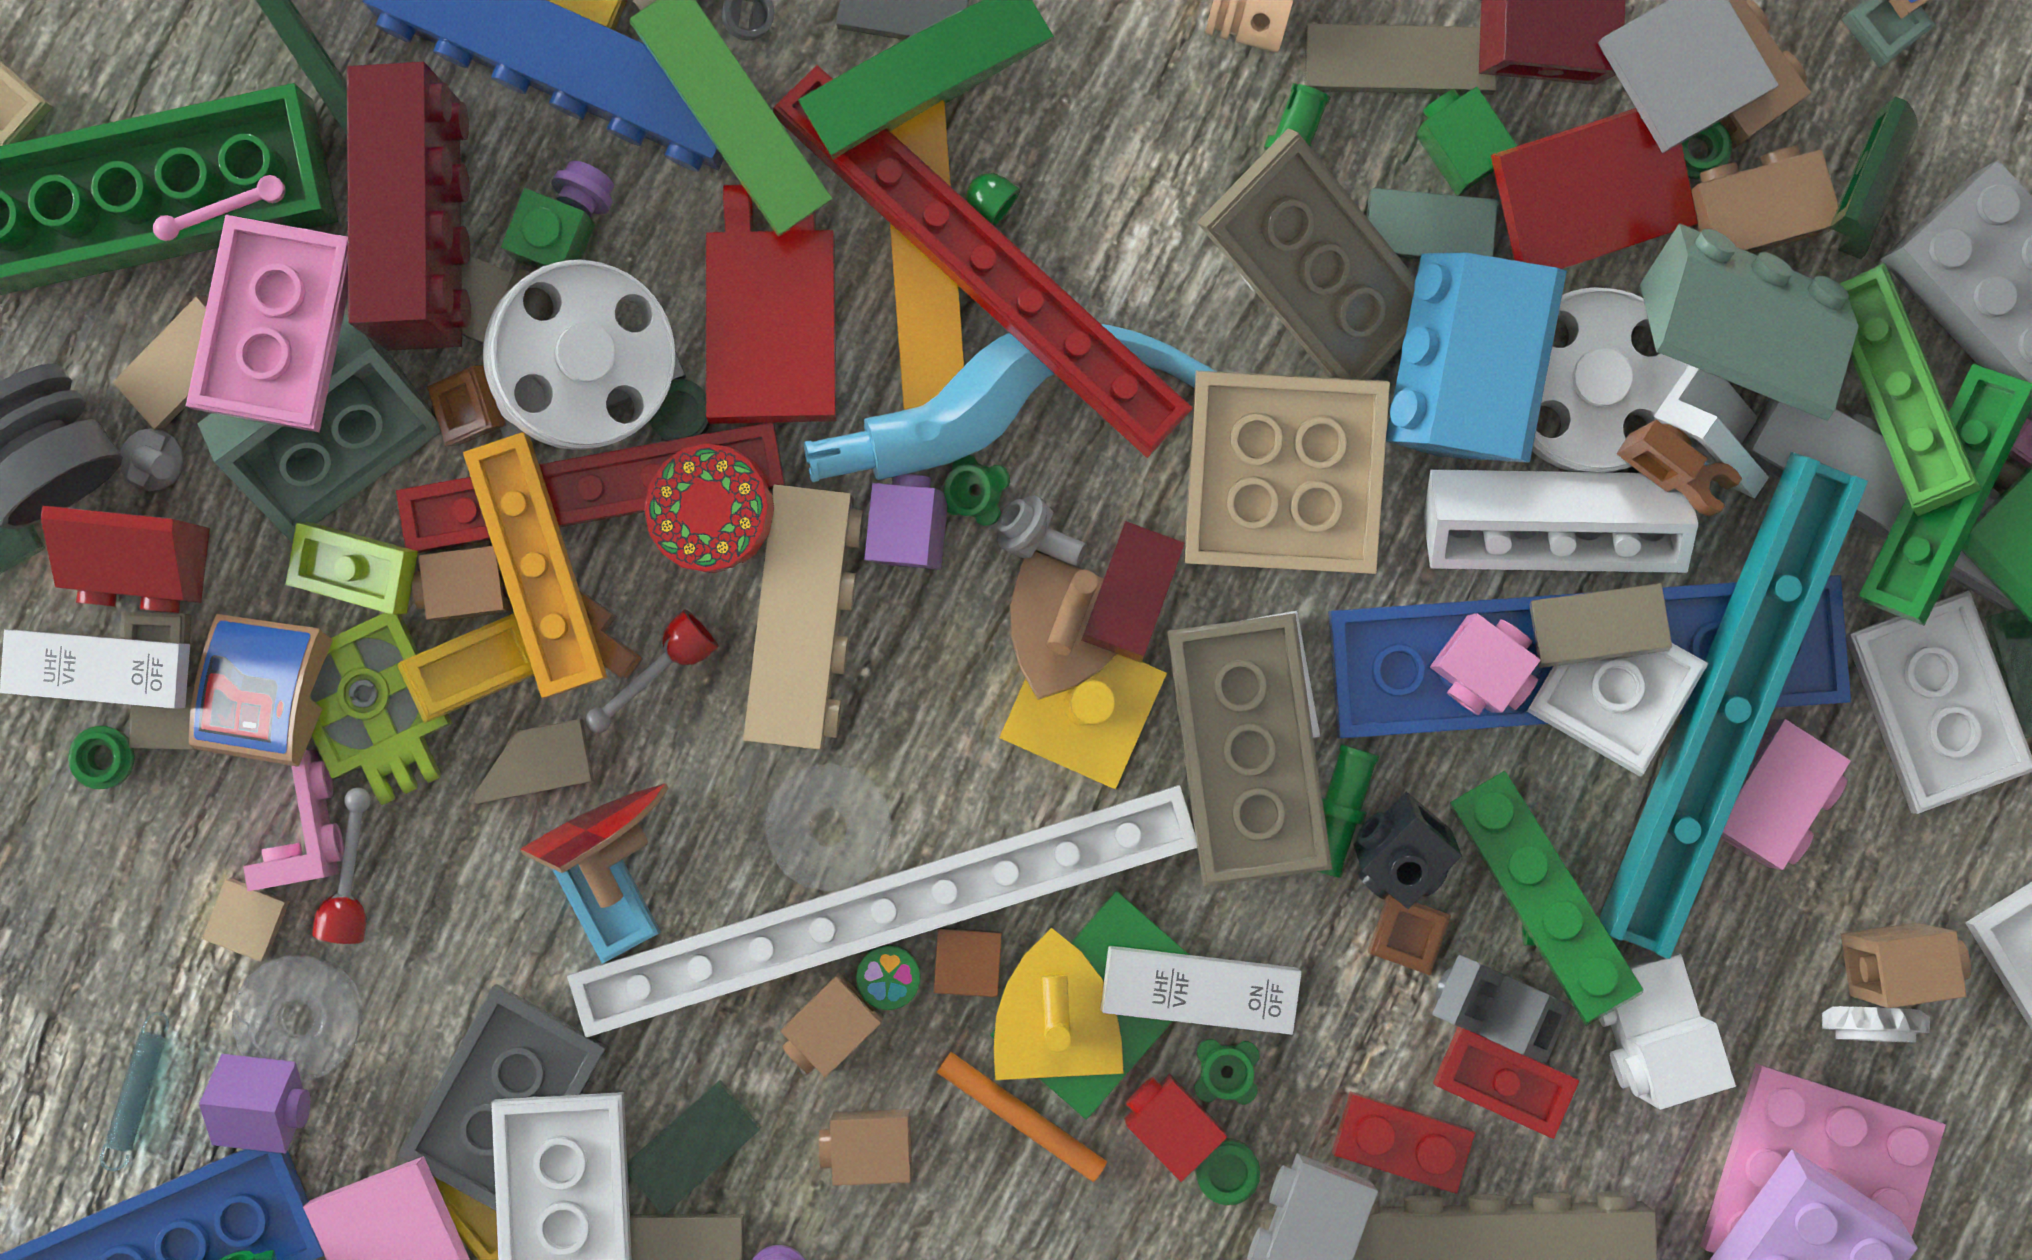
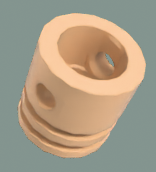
(1252, 21)

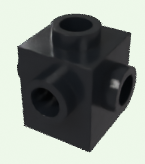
(1405, 852)

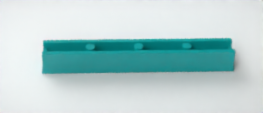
(1731, 703)

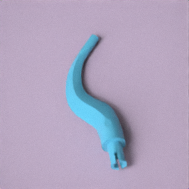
(967, 412)

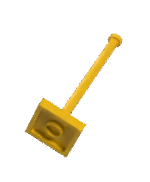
(1090, 725)

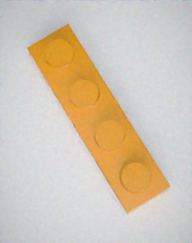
(535, 565)

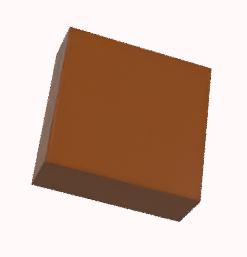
(465, 406)
(1409, 935)
(967, 962)

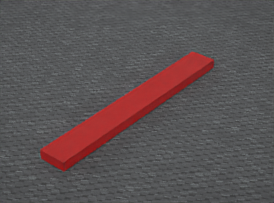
(998, 277)

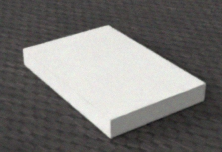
(1940, 703)
(561, 1177)

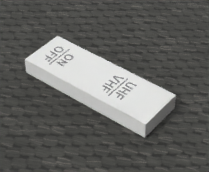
(95, 668)
(1200, 990)

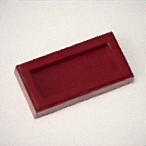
(1133, 591)

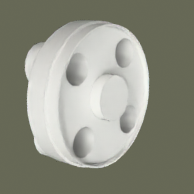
(579, 354)
(1601, 380)

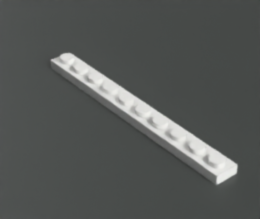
(882, 911)

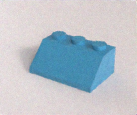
(1475, 357)

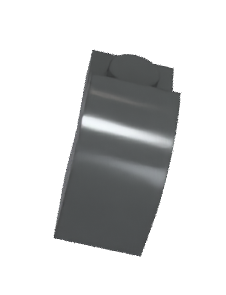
(1500, 1008)

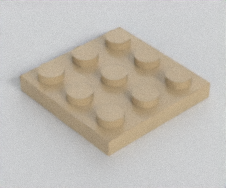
(1286, 472)

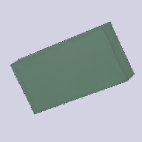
(1433, 222)

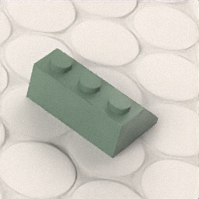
(1750, 319)
(366, 429)

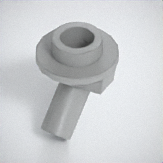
(151, 459)
(1031, 532)

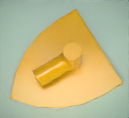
(1053, 1017)

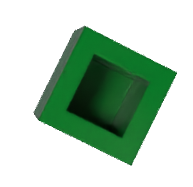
(1462, 137)
(546, 231)

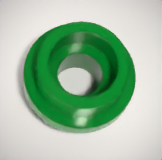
(1719, 150)
(82, 757)

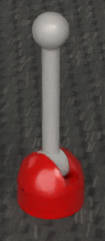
(684, 643)
(341, 916)

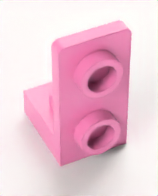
(322, 840)

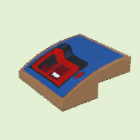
(257, 689)

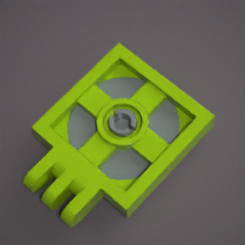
(369, 710)

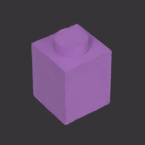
(906, 523)
(254, 1103)

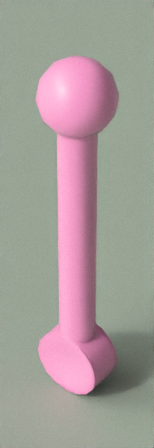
(268, 188)

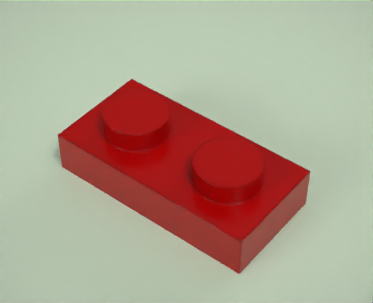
(1506, 1082)
(1403, 1142)

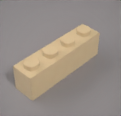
(800, 618)

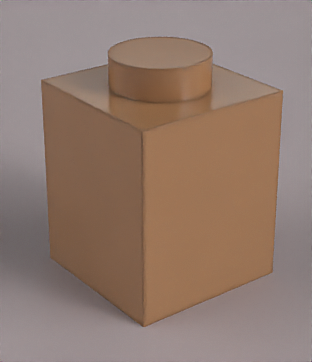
(460, 585)
(829, 1027)
(867, 1147)

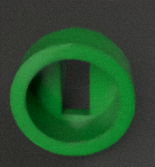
(992, 196)

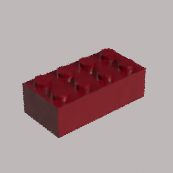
(406, 207)

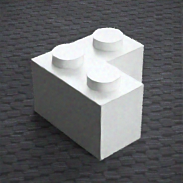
(1662, 1040)

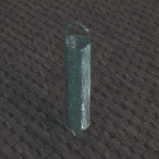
(135, 1092)

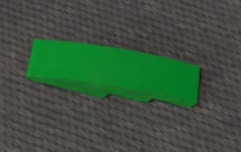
(924, 71)

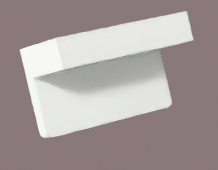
(1715, 423)

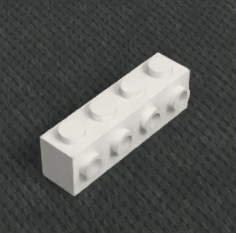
(1556, 522)

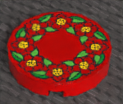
(709, 508)

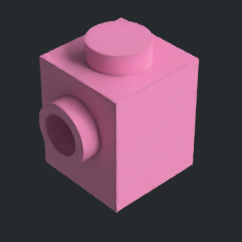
(1487, 665)

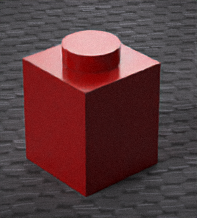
(1173, 1125)

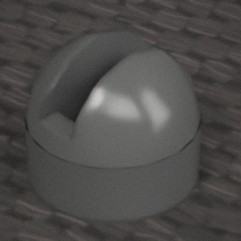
(759, 21)

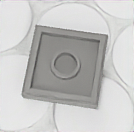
(1687, 67)

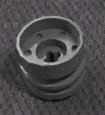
(42, 449)

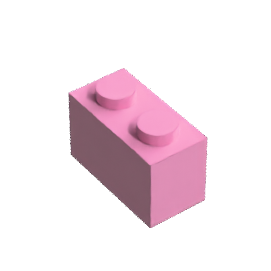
(1783, 795)

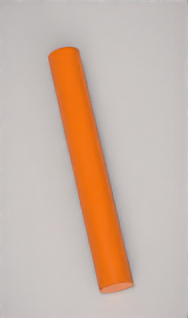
(1022, 1116)

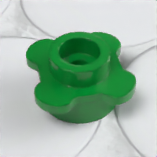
(959, 495)
(1237, 1086)

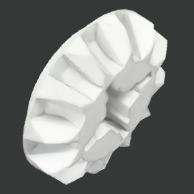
(1875, 1023)

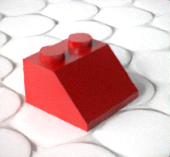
(126, 556)

